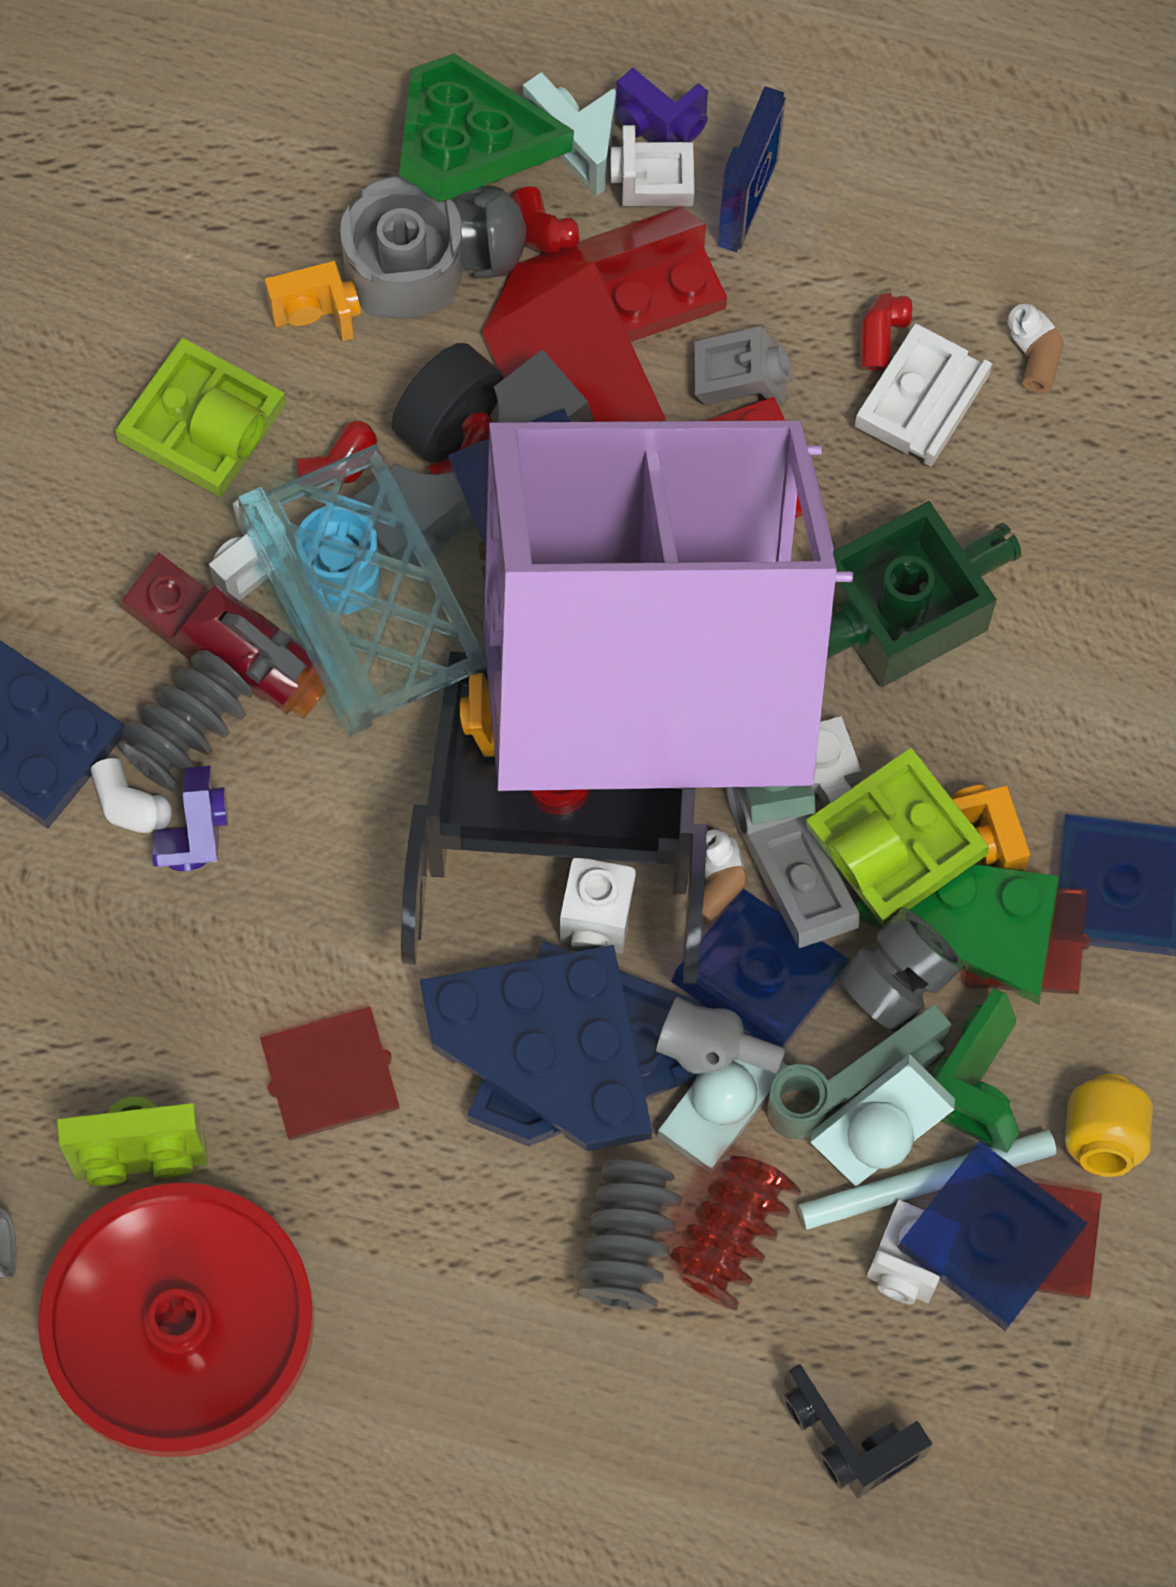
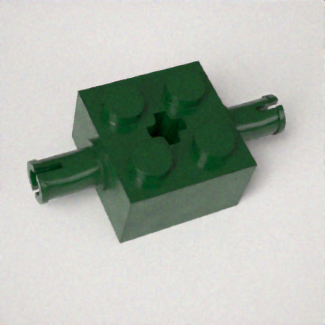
(914, 591)

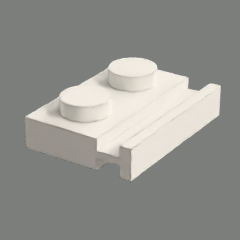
(923, 394)

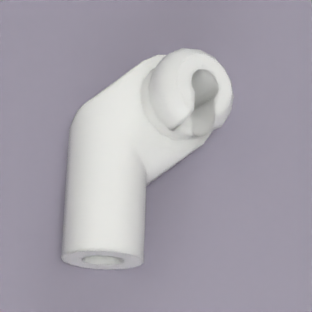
(125, 805)

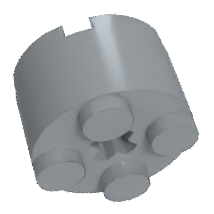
(402, 250)

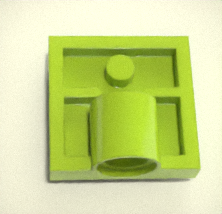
(201, 417)
(897, 836)
(133, 1140)

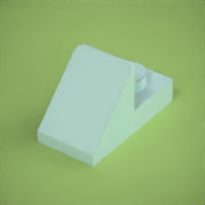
(591, 127)

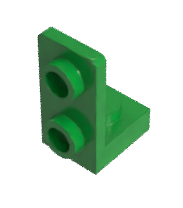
(980, 1107)

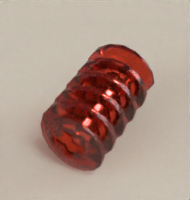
(730, 1226)

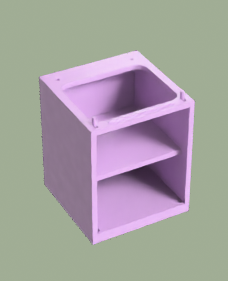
(654, 604)

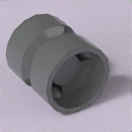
(900, 970)

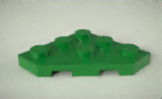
(471, 130)

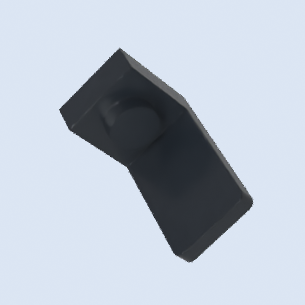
(886, 1450)

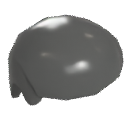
(490, 231)

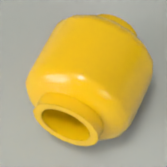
(1108, 1125)

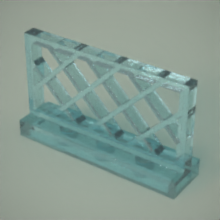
(311, 610)

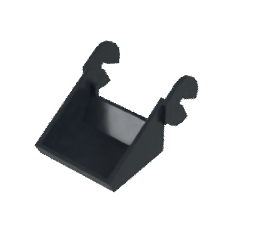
(612, 825)

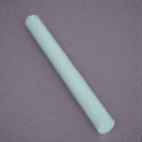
(913, 1183)

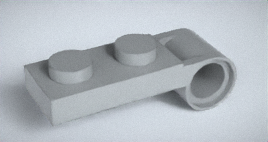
(797, 875)

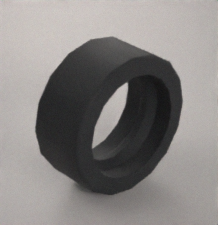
(442, 397)

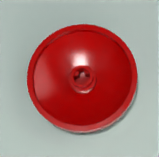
(176, 1319)

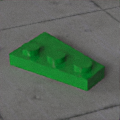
(994, 923)

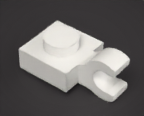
(835, 762)

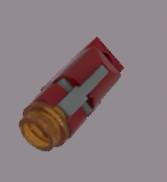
(216, 621)

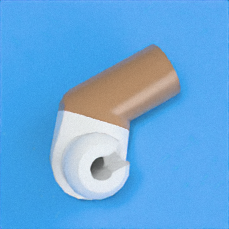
(1040, 344)
(723, 874)

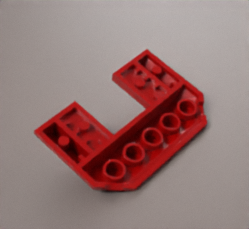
(603, 297)

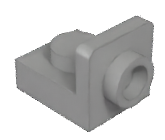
(740, 366)

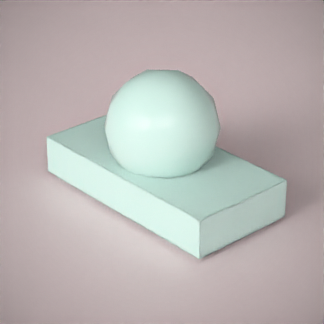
(717, 1112)
(883, 1121)

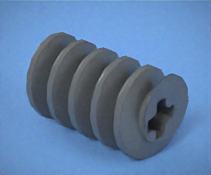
(184, 718)
(626, 1235)

